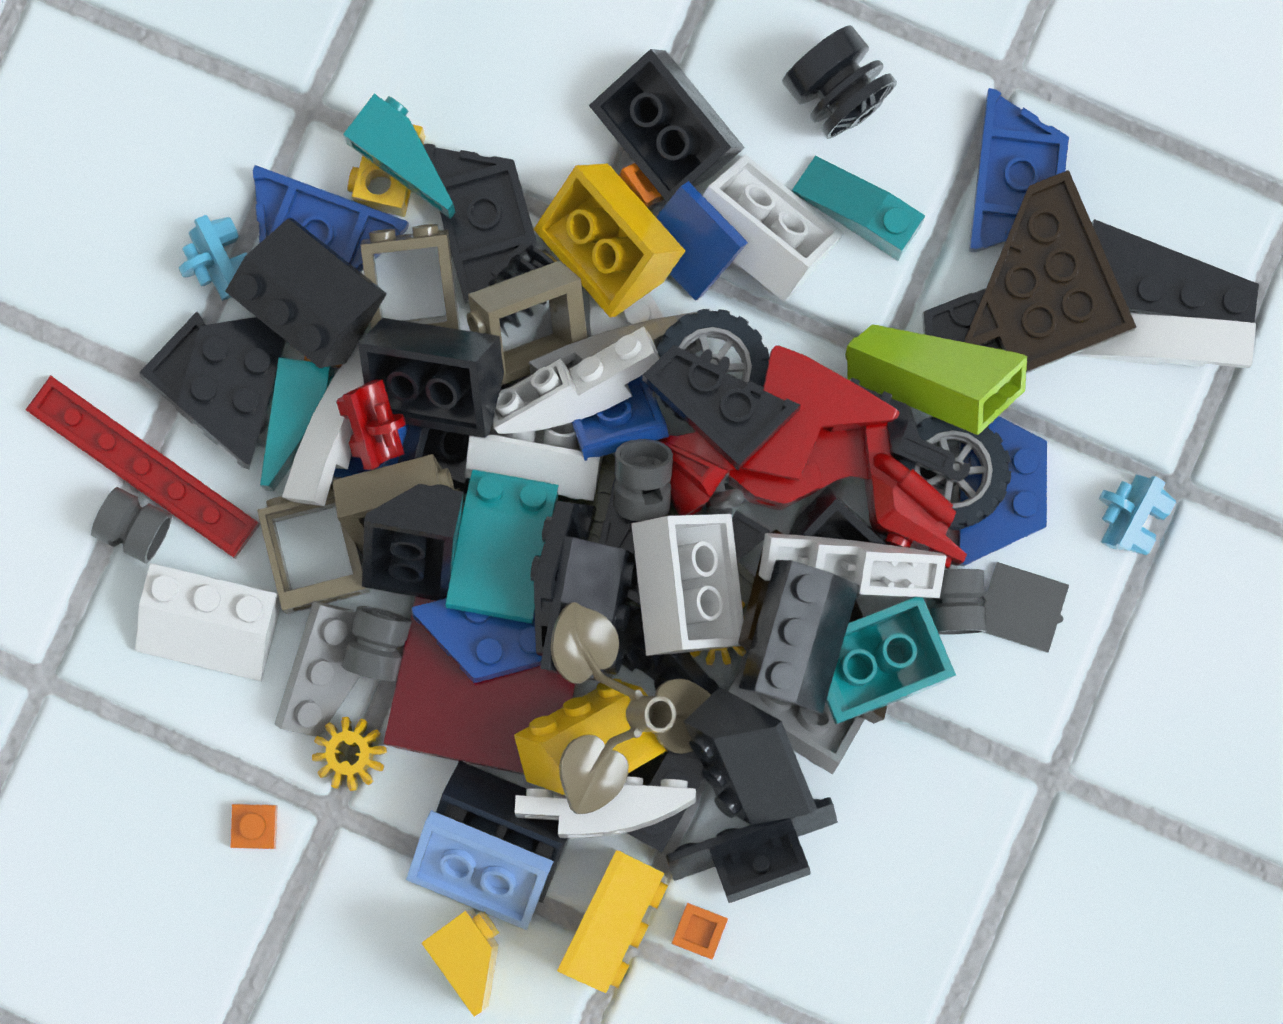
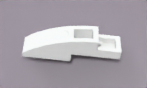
(562, 394)
(630, 810)

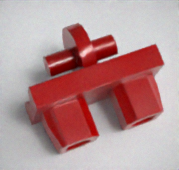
(372, 423)

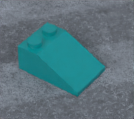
(498, 544)
(887, 660)

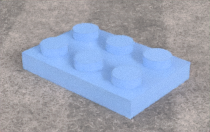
(479, 870)

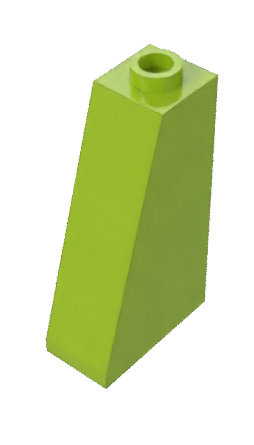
(938, 375)

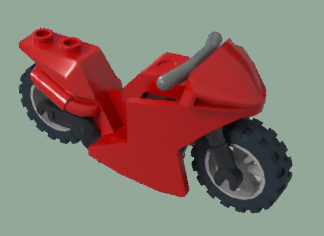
(832, 437)

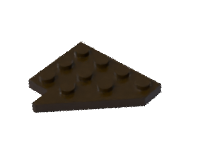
(1051, 282)

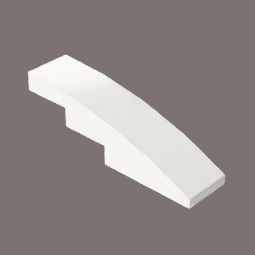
(1181, 342)
(325, 440)
(872, 566)

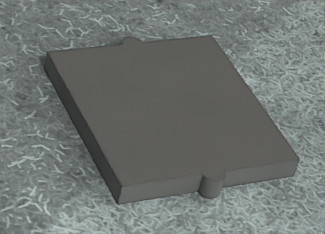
(1024, 607)

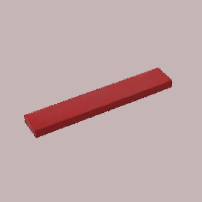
(143, 467)

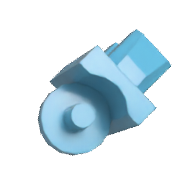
(207, 253)
(1129, 511)

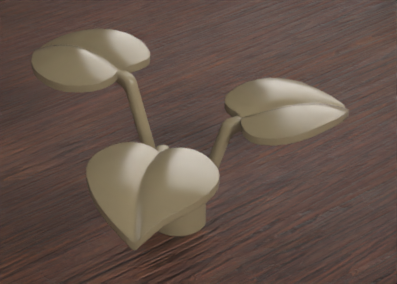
(588, 768)

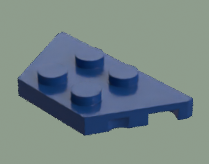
(1013, 156)
(327, 216)
(1025, 502)
(479, 642)

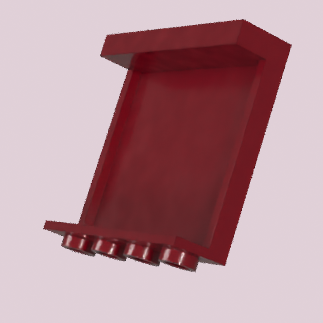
(452, 718)

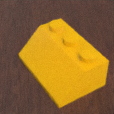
(608, 237)
(597, 714)
(613, 922)
(467, 957)

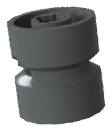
(642, 479)
(134, 526)
(958, 605)
(375, 649)

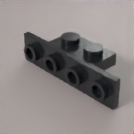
(754, 855)

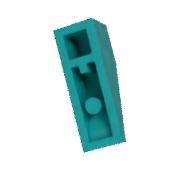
(390, 142)
(860, 206)
(295, 398)

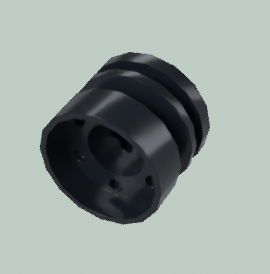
(844, 88)

